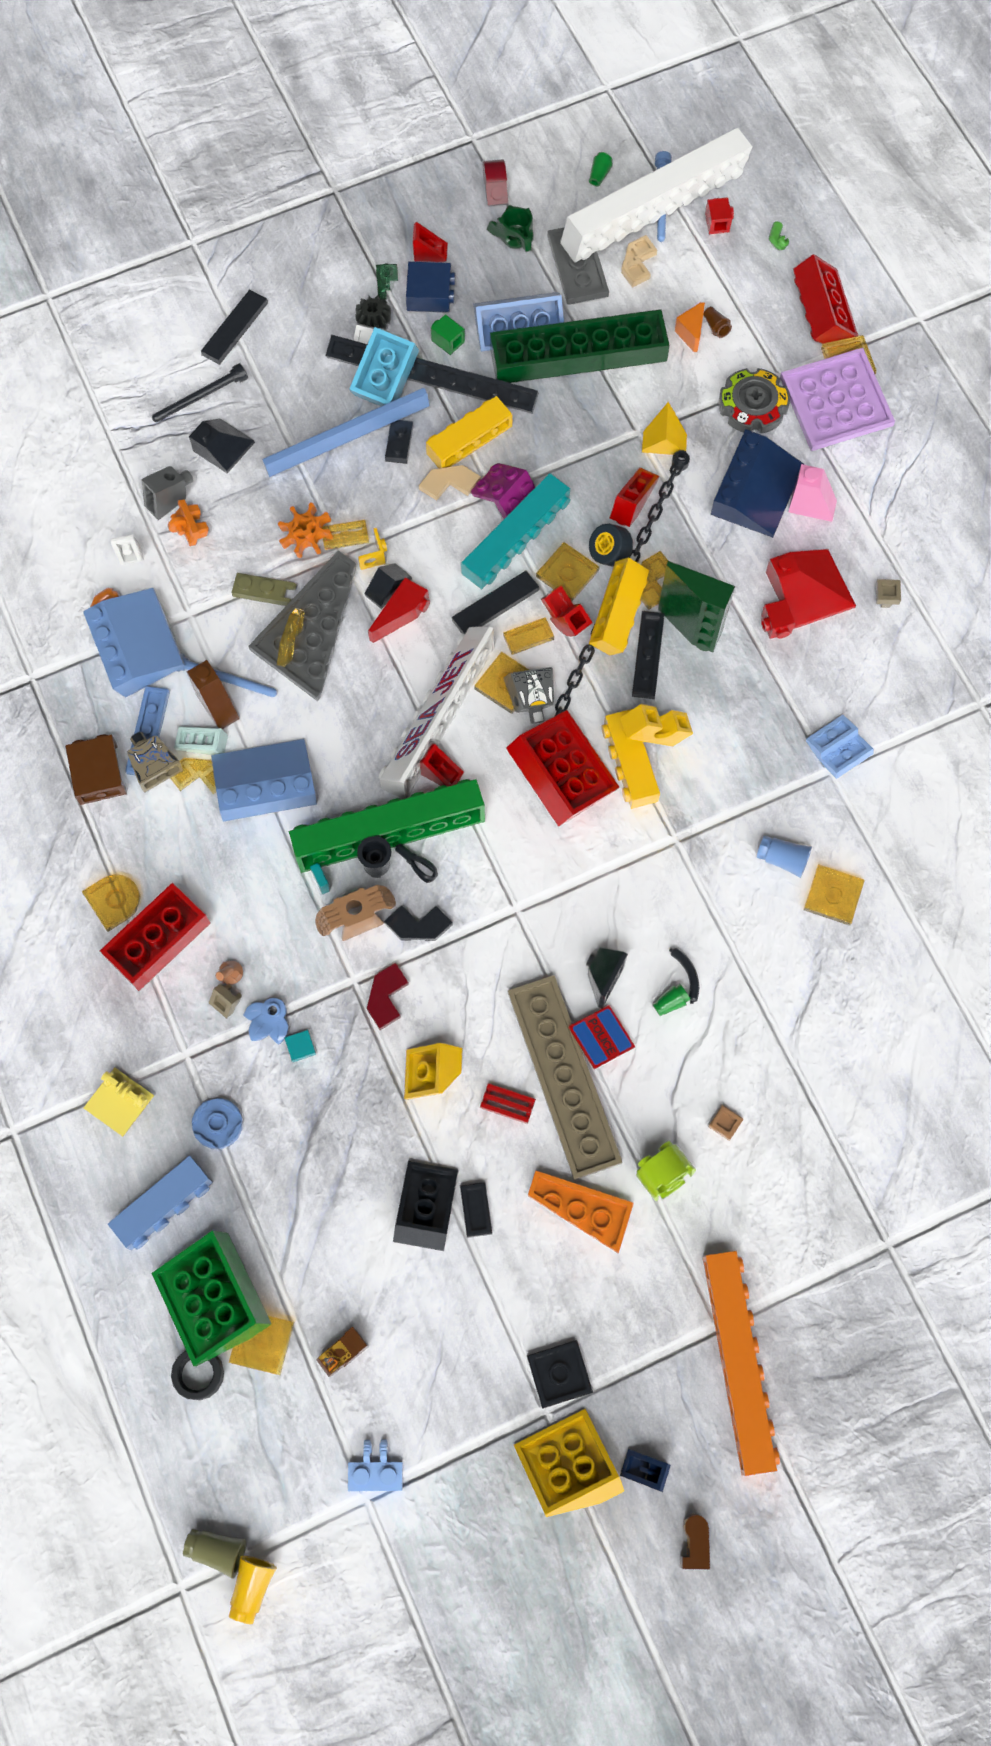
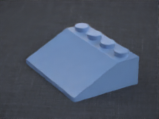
(133, 640)
(263, 780)

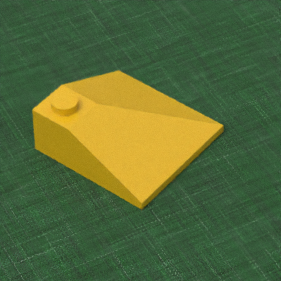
(569, 1466)

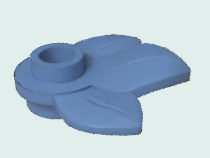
(265, 1023)

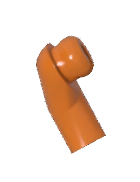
(107, 593)

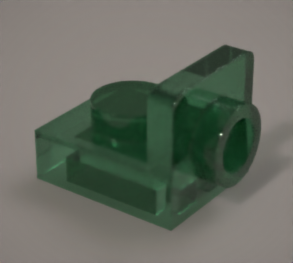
(385, 274)

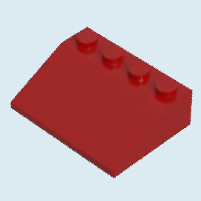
(562, 767)

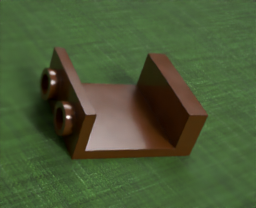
(95, 769)

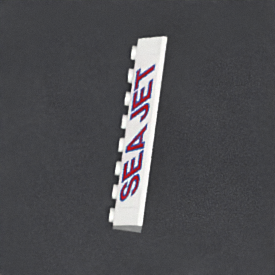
(438, 710)

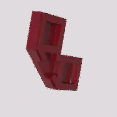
(379, 1004)

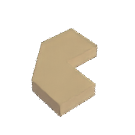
(632, 266)
(440, 479)

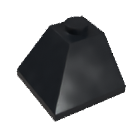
(220, 443)
(604, 972)

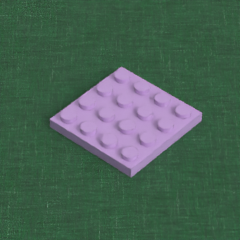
(837, 399)

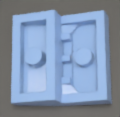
(839, 746)

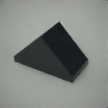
(385, 583)

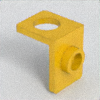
(379, 555)

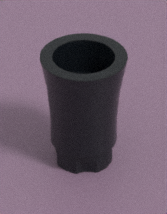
(374, 849)

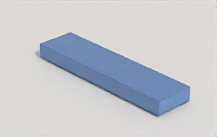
(150, 716)

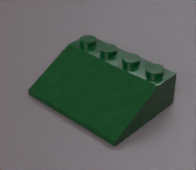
(695, 604)

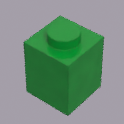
(447, 334)

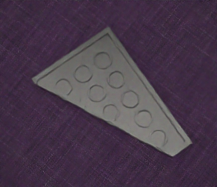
(324, 606)

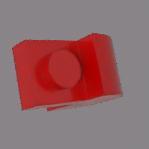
(566, 616)

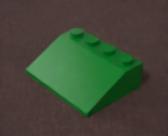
(210, 1297)

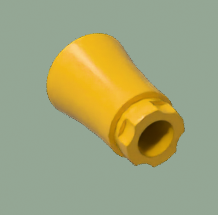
(250, 1588)

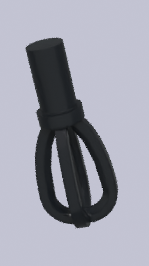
(412, 857)

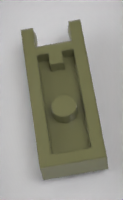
(262, 589)

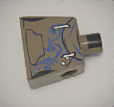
(152, 761)

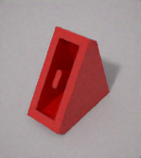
(428, 246)
(439, 767)

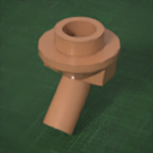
(230, 972)

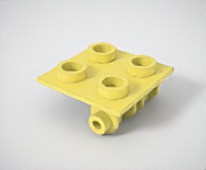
(118, 1101)

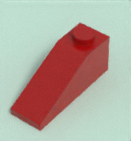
(633, 497)
(400, 610)

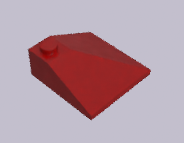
(809, 585)

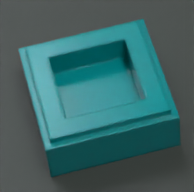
(320, 878)
(300, 1046)

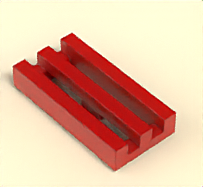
(487, 1096)

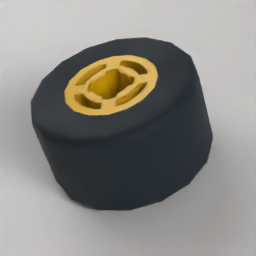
(610, 544)

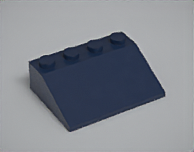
(757, 484)

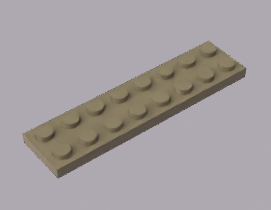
(564, 1078)

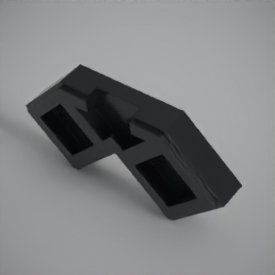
(408, 928)

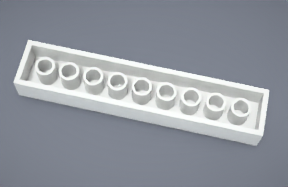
(655, 195)

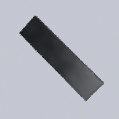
(234, 327)
(496, 602)
(648, 655)

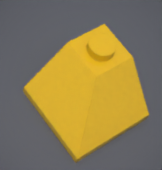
(431, 1069)

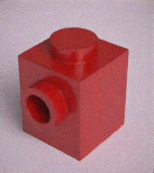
(719, 215)
(777, 619)

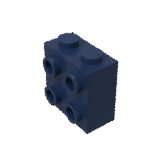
(429, 286)

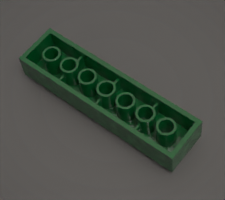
(579, 346)

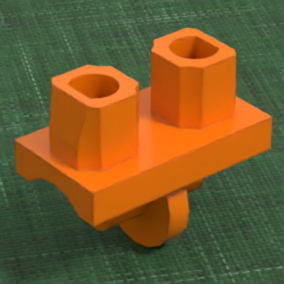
(184, 522)

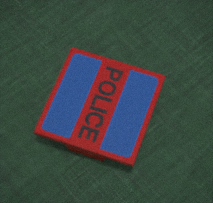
(601, 1037)

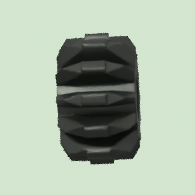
(373, 312)

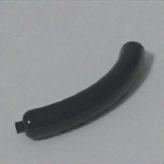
(691, 972)

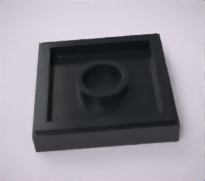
(559, 1374)

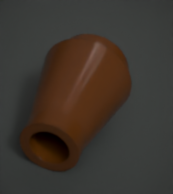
(718, 323)

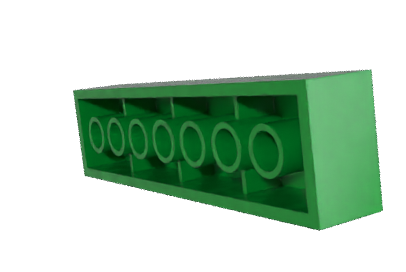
(397, 822)

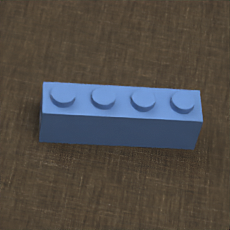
(160, 1203)

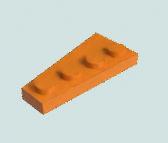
(589, 1210)

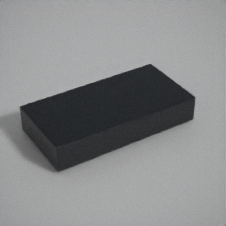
(476, 1210)

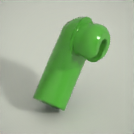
(776, 239)

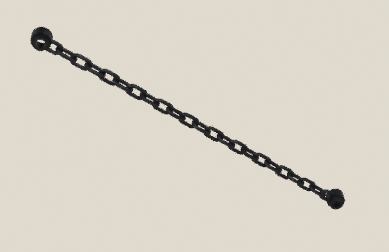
(679, 465)

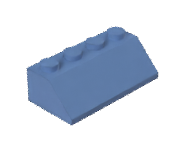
(516, 314)

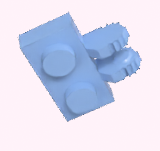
(375, 1475)

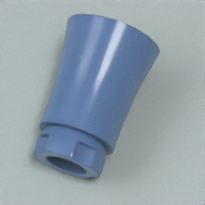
(784, 854)

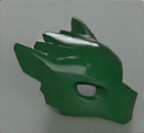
(514, 228)

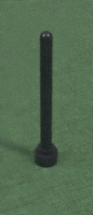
(235, 375)

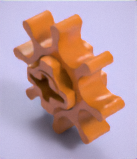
(305, 530)

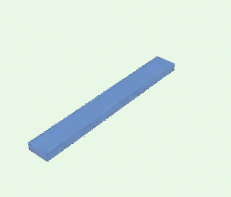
(346, 432)

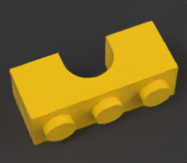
(647, 726)

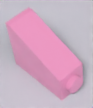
(813, 494)

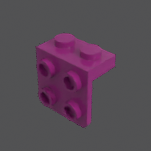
(504, 486)

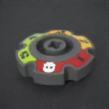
(754, 400)

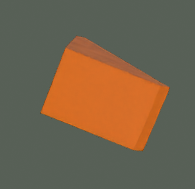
(689, 326)

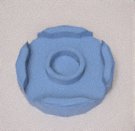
(217, 1123)

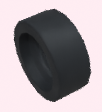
(207, 1392)

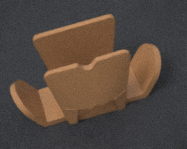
(336, 914)

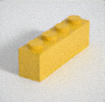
(469, 433)
(619, 606)
(632, 763)

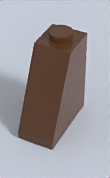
(212, 694)

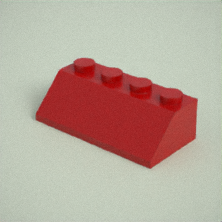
(824, 300)

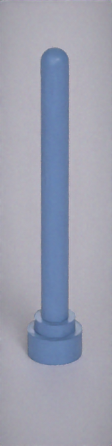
(661, 159)
(234, 680)

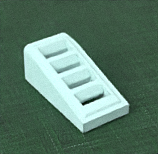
(215, 744)

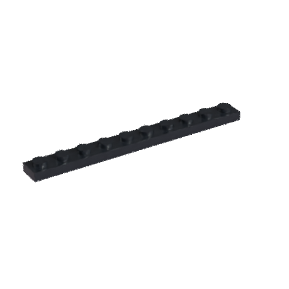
(444, 377)

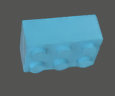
(384, 368)

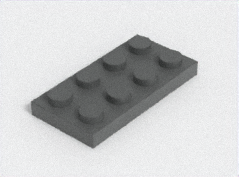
(579, 279)

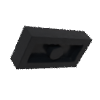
(399, 441)

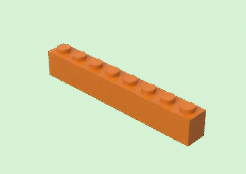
(740, 1365)

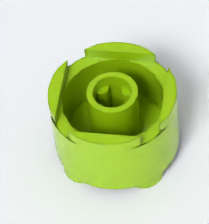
(664, 1171)

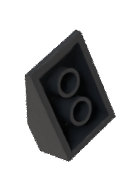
(425, 1206)

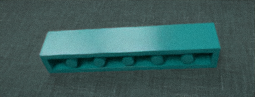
(516, 531)

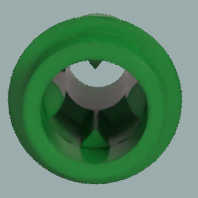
(600, 167)
(671, 1000)

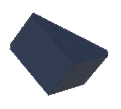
(645, 1470)

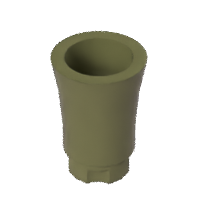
(215, 1551)

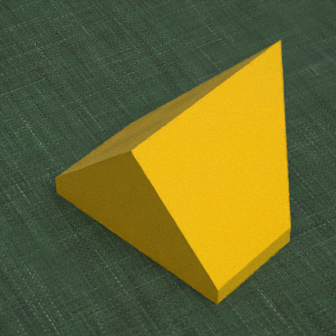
(664, 433)

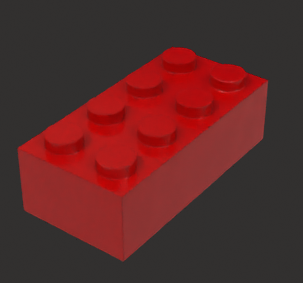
(155, 936)

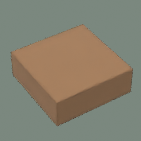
(725, 1122)

